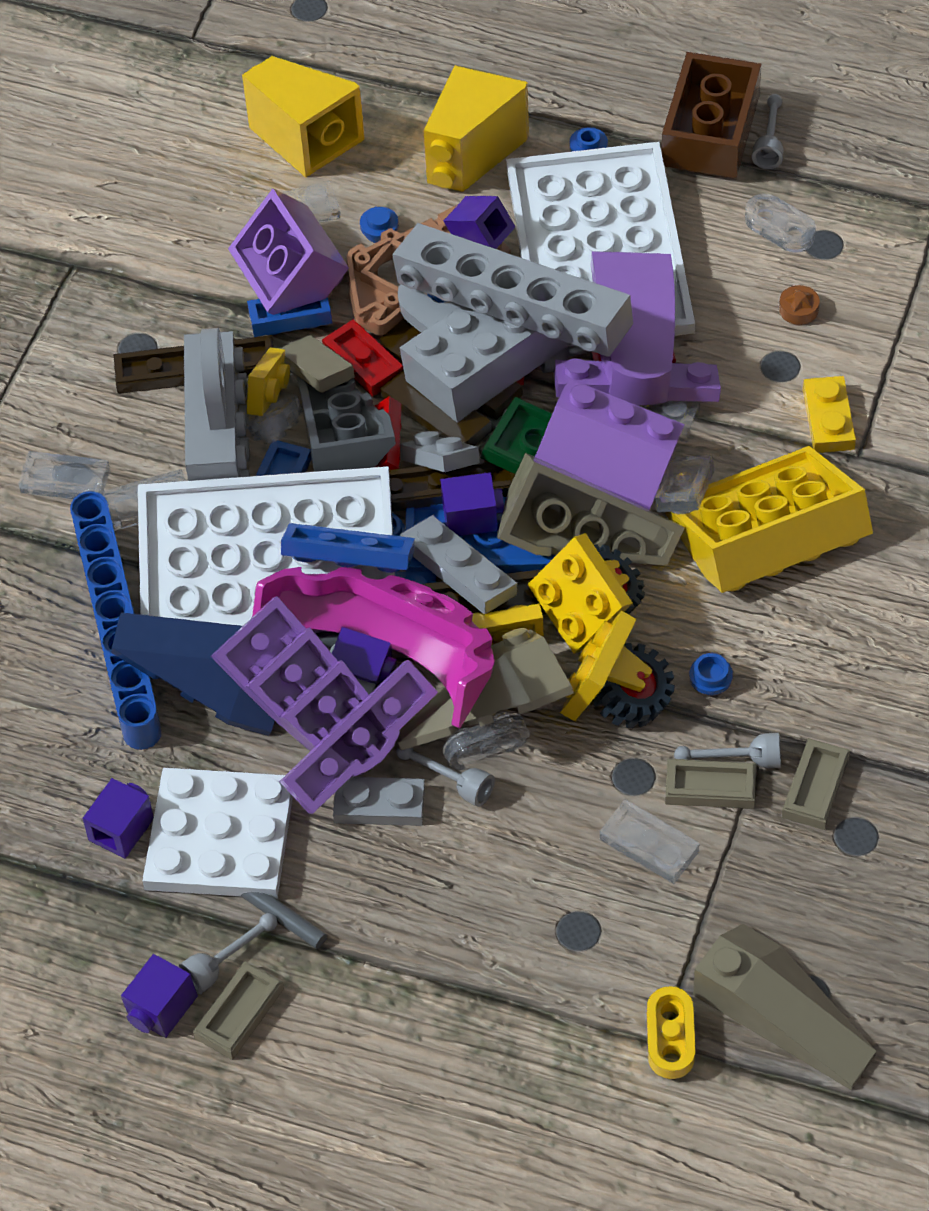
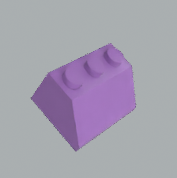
(287, 255)
(610, 442)

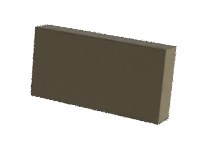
(317, 364)
(710, 783)
(816, 784)
(238, 1010)

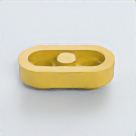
(673, 1035)

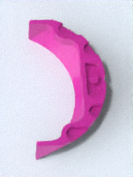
(396, 610)

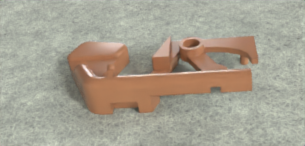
(372, 297)

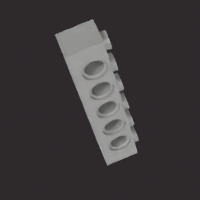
(513, 289)

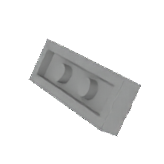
(460, 565)

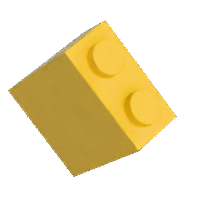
(303, 112)
(474, 127)

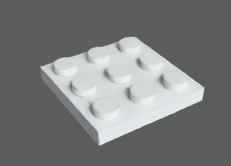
(218, 833)

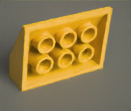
(773, 518)

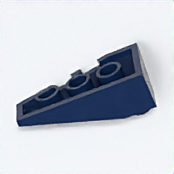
(182, 657)

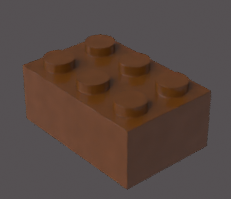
(711, 114)

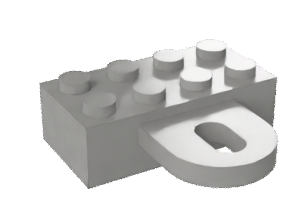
(465, 354)
(213, 406)

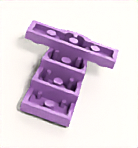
(642, 363)
(319, 700)

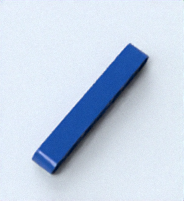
(101, 567)

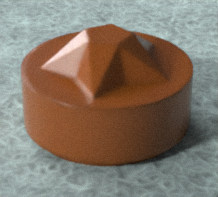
(799, 305)

